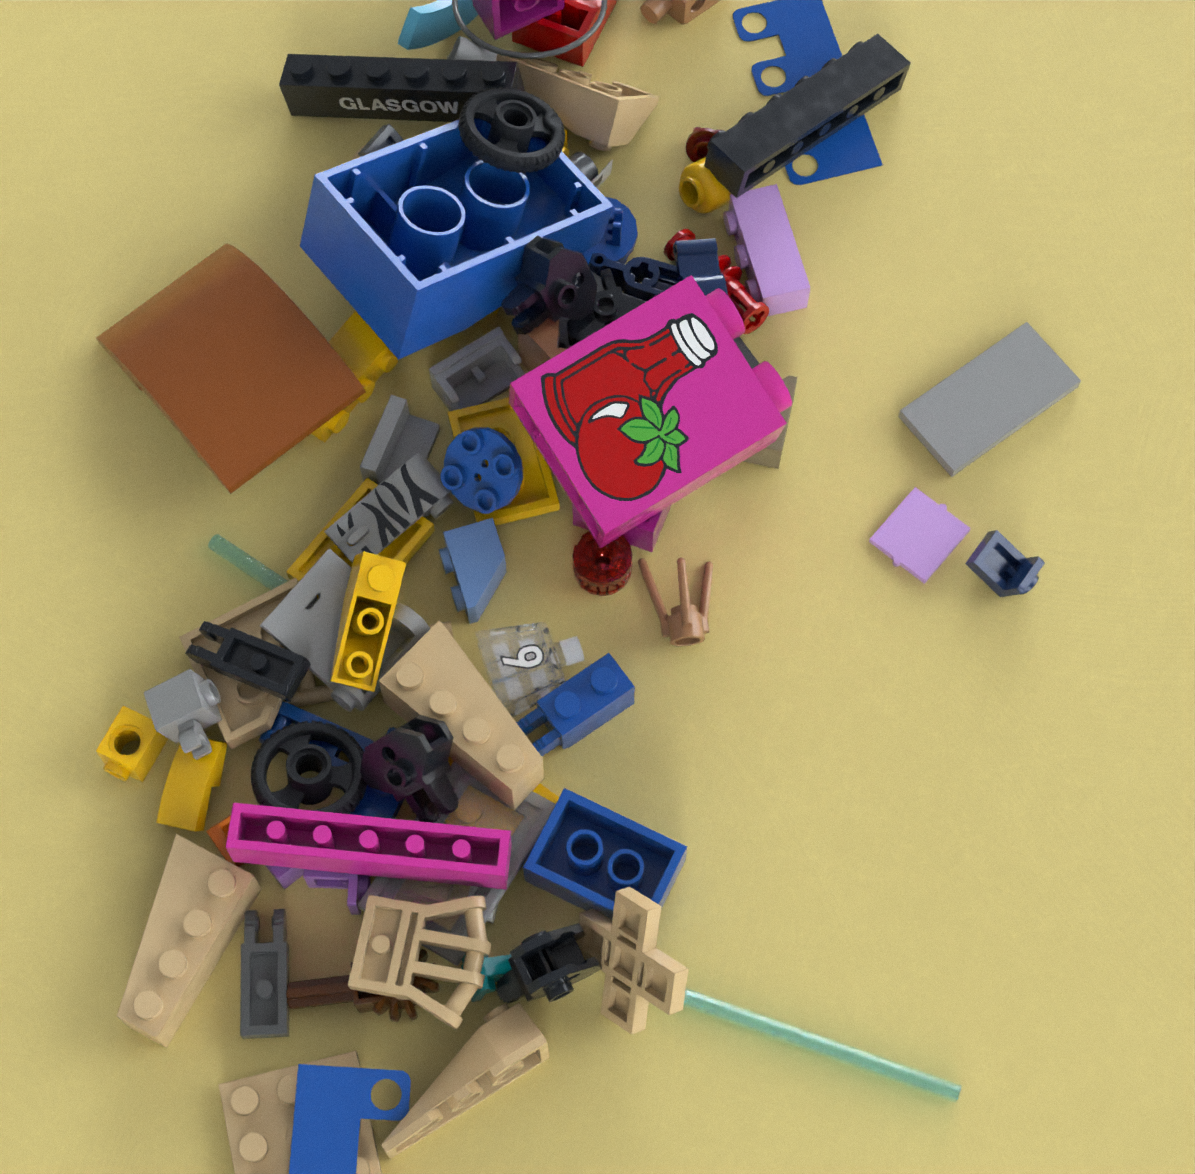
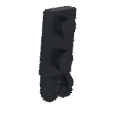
(251, 661)

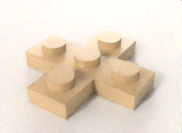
(631, 961)

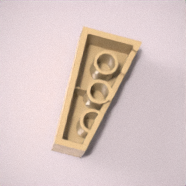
(184, 938)

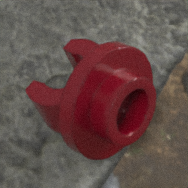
(697, 143)

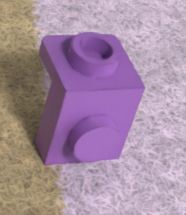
(356, 885)

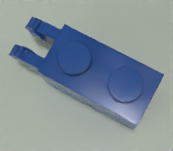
(580, 705)

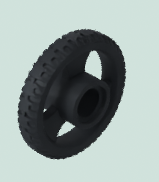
(513, 120)
(309, 757)

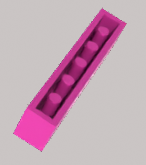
(369, 846)

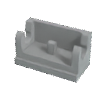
(476, 372)

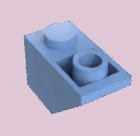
(477, 564)

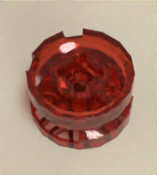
(602, 565)

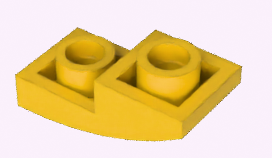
(189, 787)

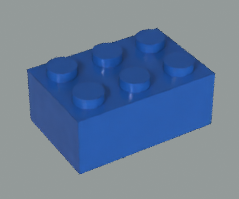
(595, 852)

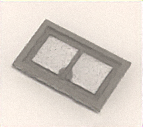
(475, 809)

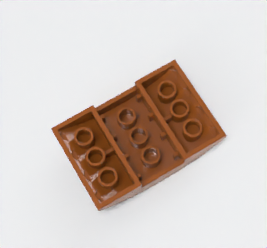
(232, 365)

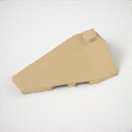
(594, 110)
(488, 1062)

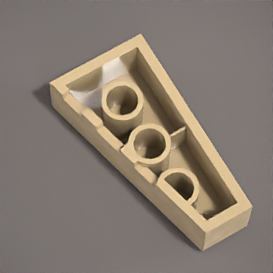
(445, 685)

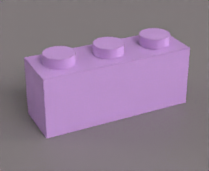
(767, 250)

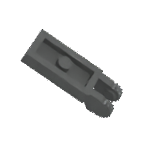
(264, 979)

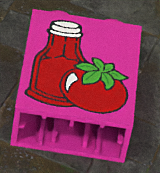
(650, 408)

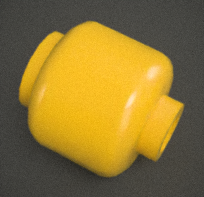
(701, 189)

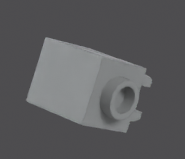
(183, 709)

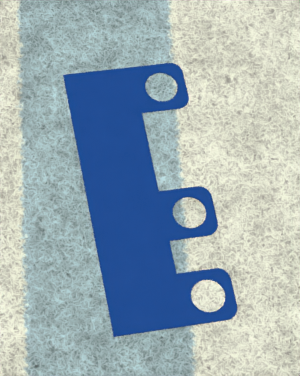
(808, 47)
(329, 1115)

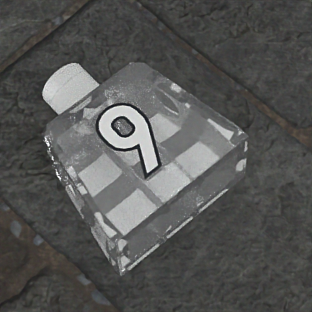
(525, 663)

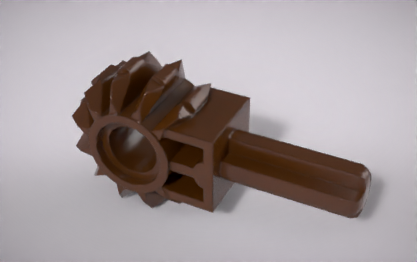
(336, 991)

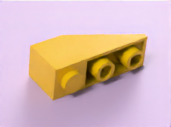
(366, 619)

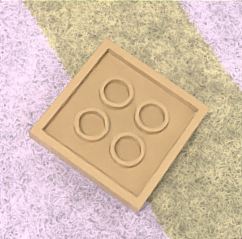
(261, 1120)

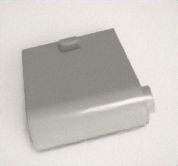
(314, 628)

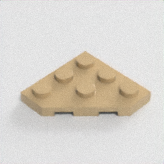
(243, 709)

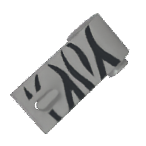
(391, 508)

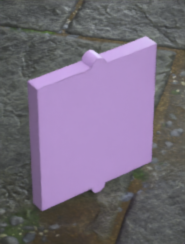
(919, 535)

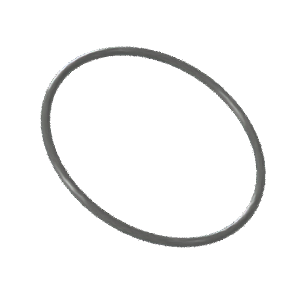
(536, 55)

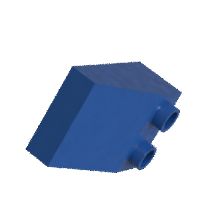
(435, 236)

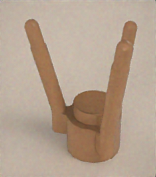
(685, 624)

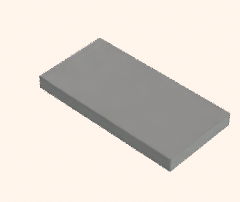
(989, 399)

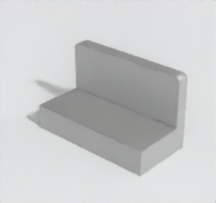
(397, 440)

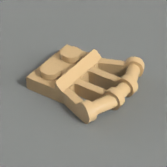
(391, 948)

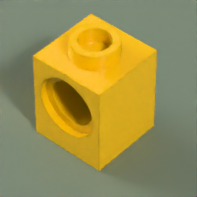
(125, 728)

